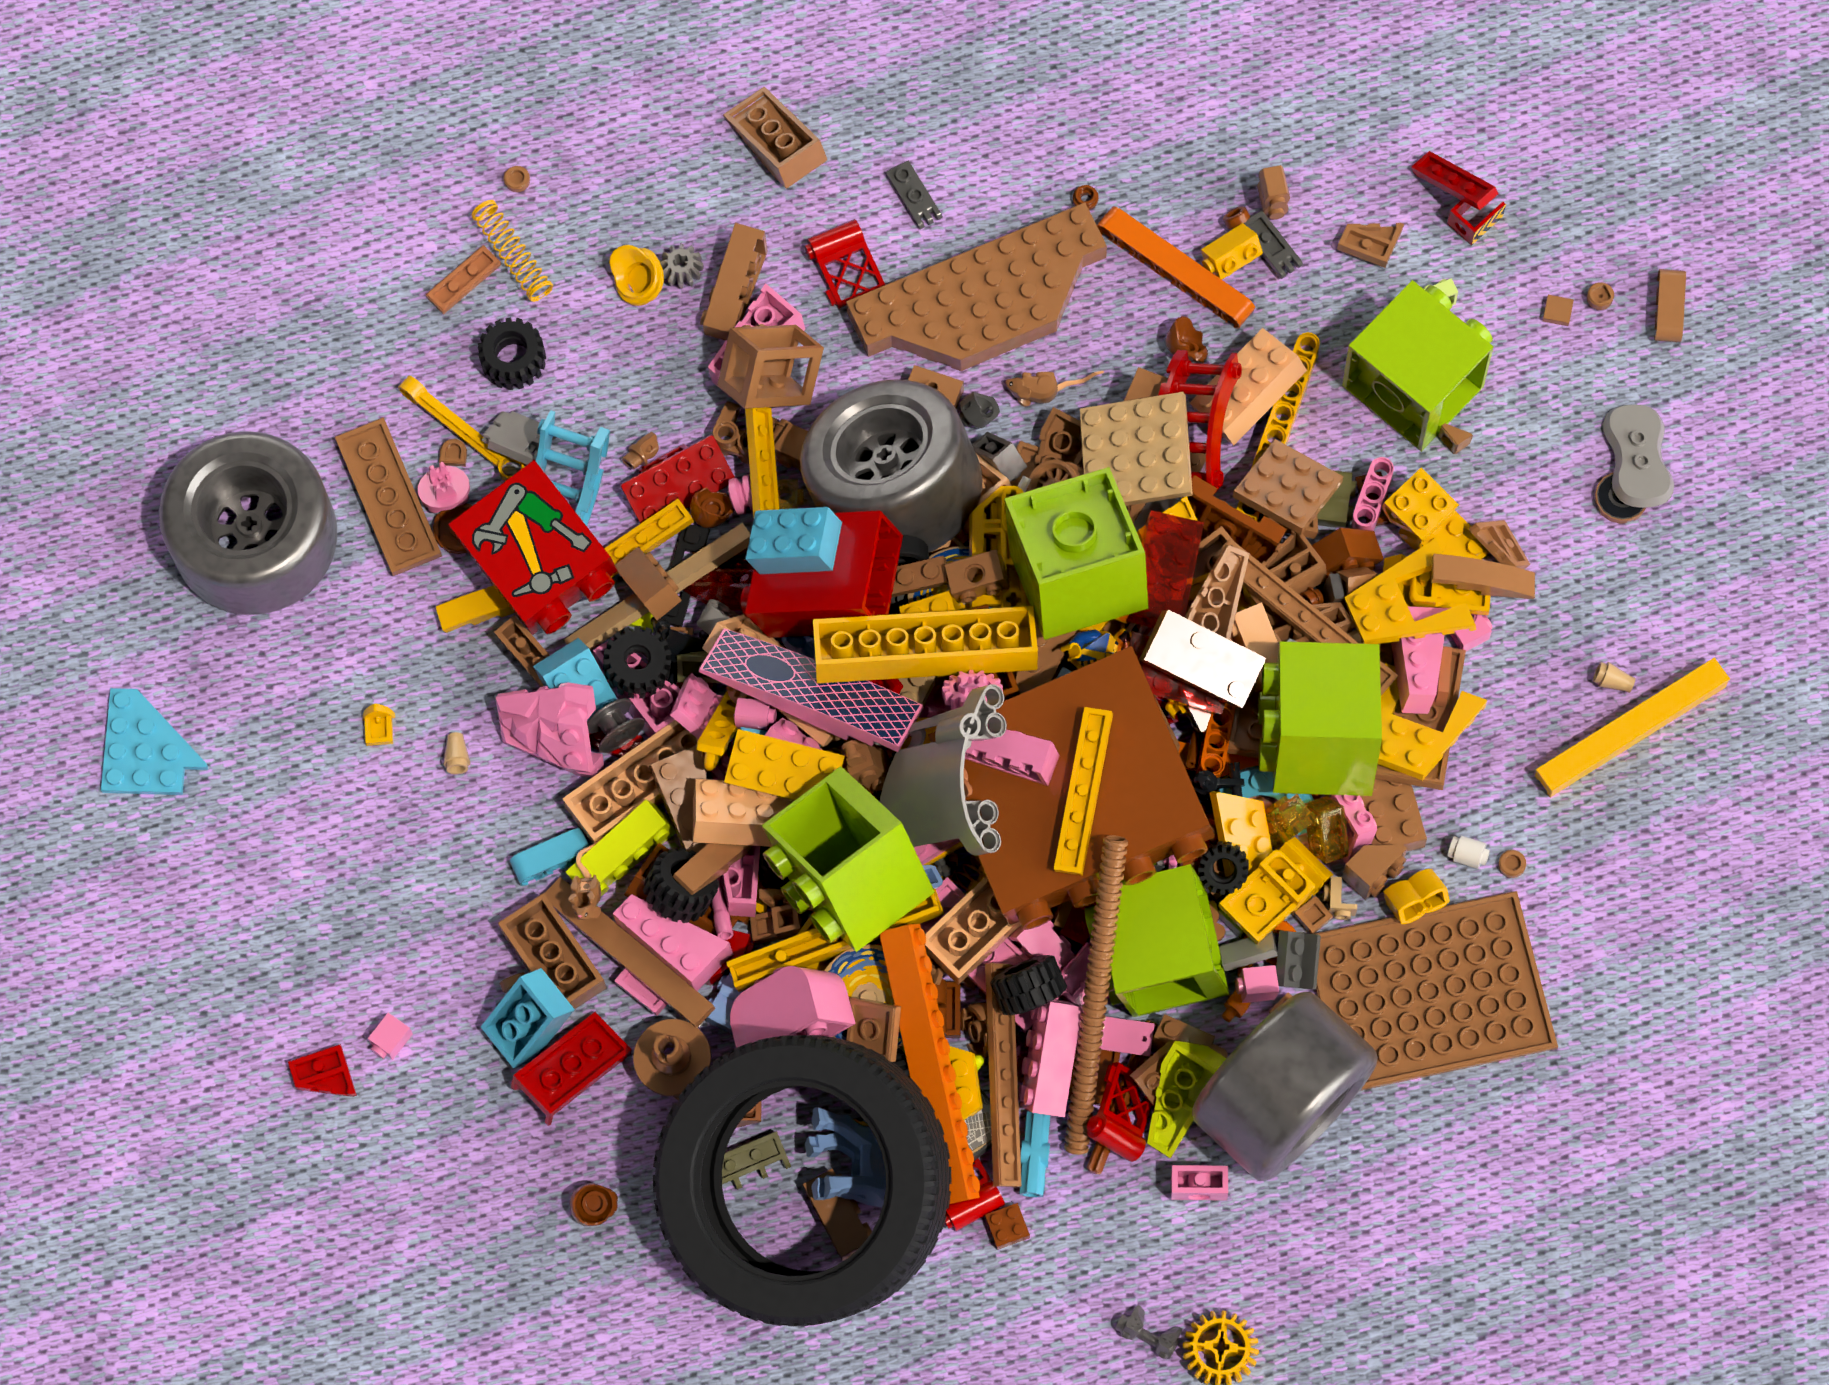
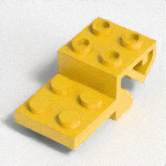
(1429, 514)
(1423, 593)
(1276, 889)

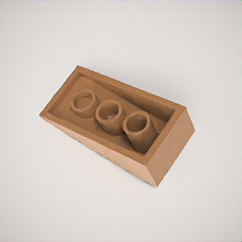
(776, 137)

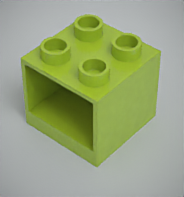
(1418, 363)
(1077, 553)
(1321, 718)
(845, 861)
(1164, 944)

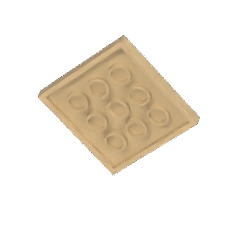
(1143, 446)

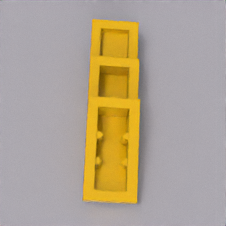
(472, 609)

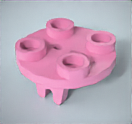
(443, 488)

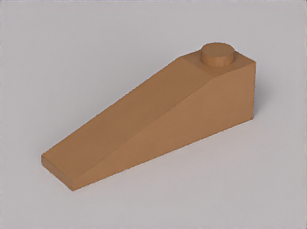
(1219, 596)

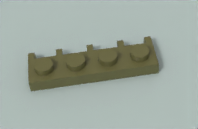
(752, 1157)

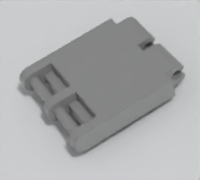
(514, 437)

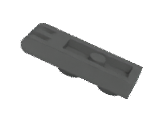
(913, 194)
(1274, 247)

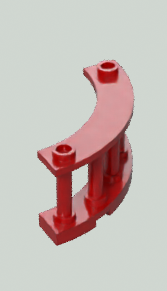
(1180, 369)

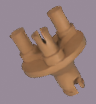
(672, 1073)

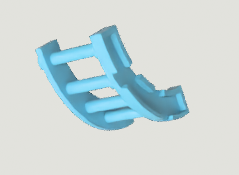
(595, 444)

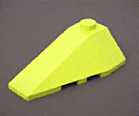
(1182, 1079)

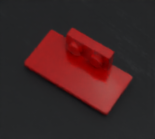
(677, 476)

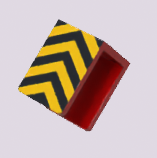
(1472, 234)

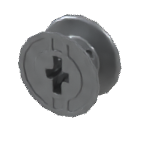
(614, 725)

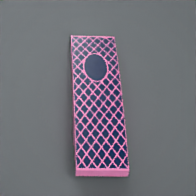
(790, 684)

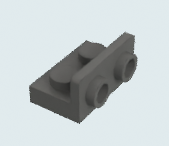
(1298, 960)

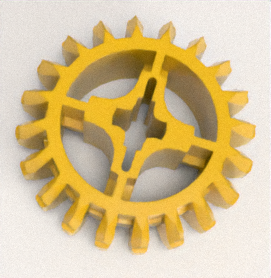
(1209, 1348)

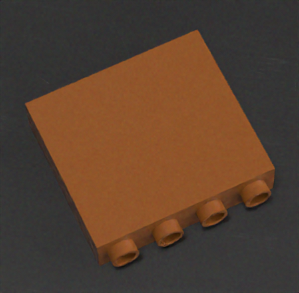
(1139, 797)

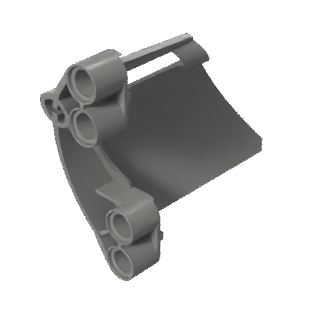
(928, 779)

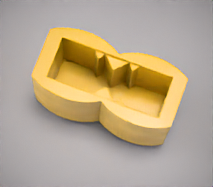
(1416, 896)

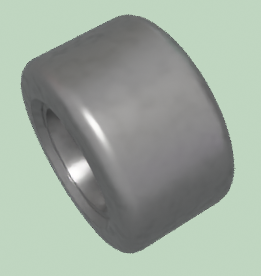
(865, 440)
(217, 479)
(1284, 1085)

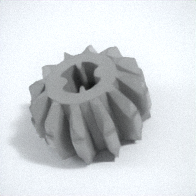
(687, 258)

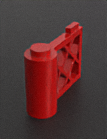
(838, 244)
(1109, 1128)
(968, 1211)

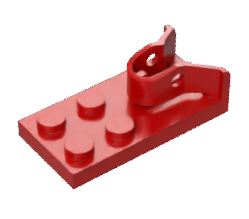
(571, 1065)

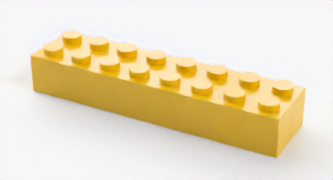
(925, 644)

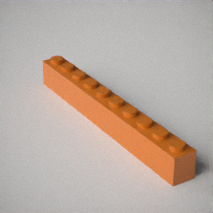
(928, 1048)

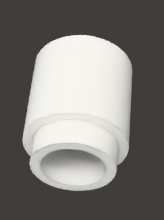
(1468, 851)

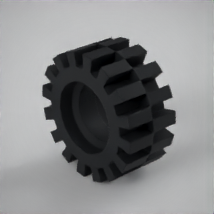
(1218, 883)

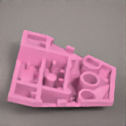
(552, 726)

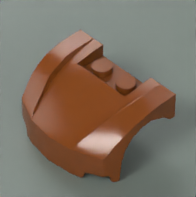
(1254, 537)

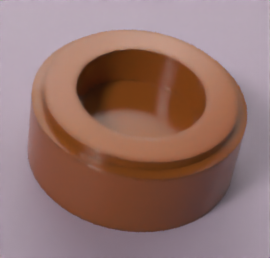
(1236, 217)

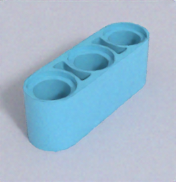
(548, 856)

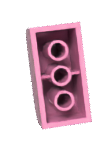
(791, 1004)

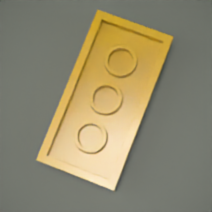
(778, 765)

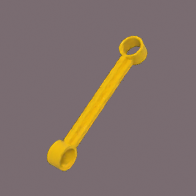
(417, 394)

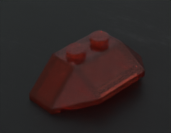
(724, 583)

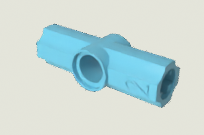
(1035, 1154)

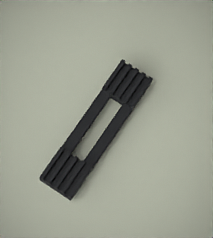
(691, 540)

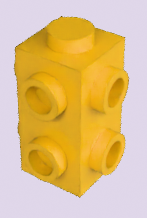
(1231, 251)

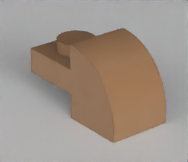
(776, 924)

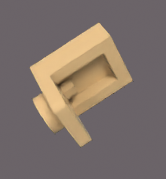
(1332, 894)

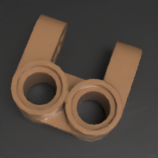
(726, 427)

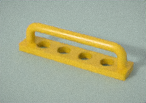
(718, 733)

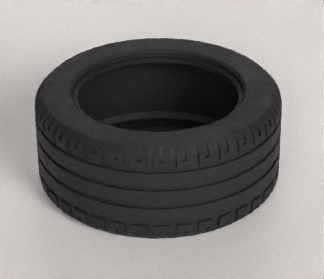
(694, 1203)

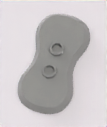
(1639, 470)

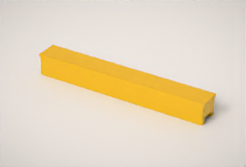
(1632, 727)
(811, 948)

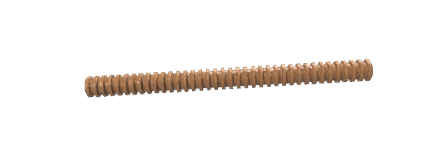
(1096, 991)

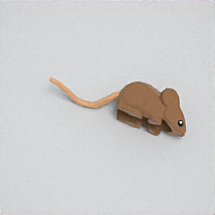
(1041, 387)
(585, 891)

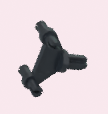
(678, 643)
(1206, 781)

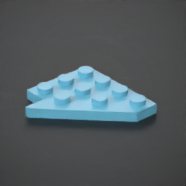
(143, 749)

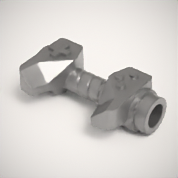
(1132, 1327)

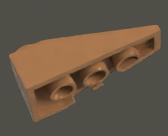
(1060, 439)

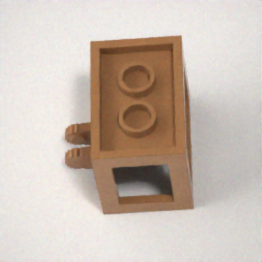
(760, 366)

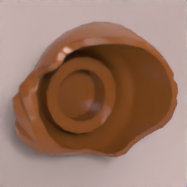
(1185, 337)
(710, 508)
(593, 1204)

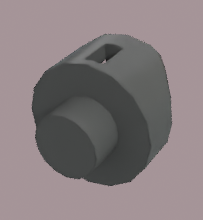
(975, 408)

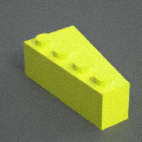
(626, 844)

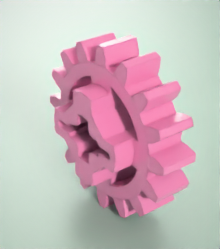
(958, 687)

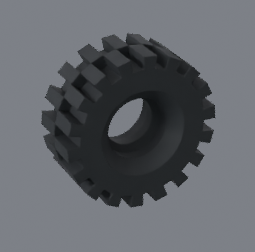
(635, 680)

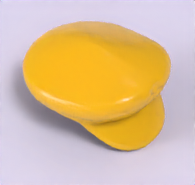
(638, 269)

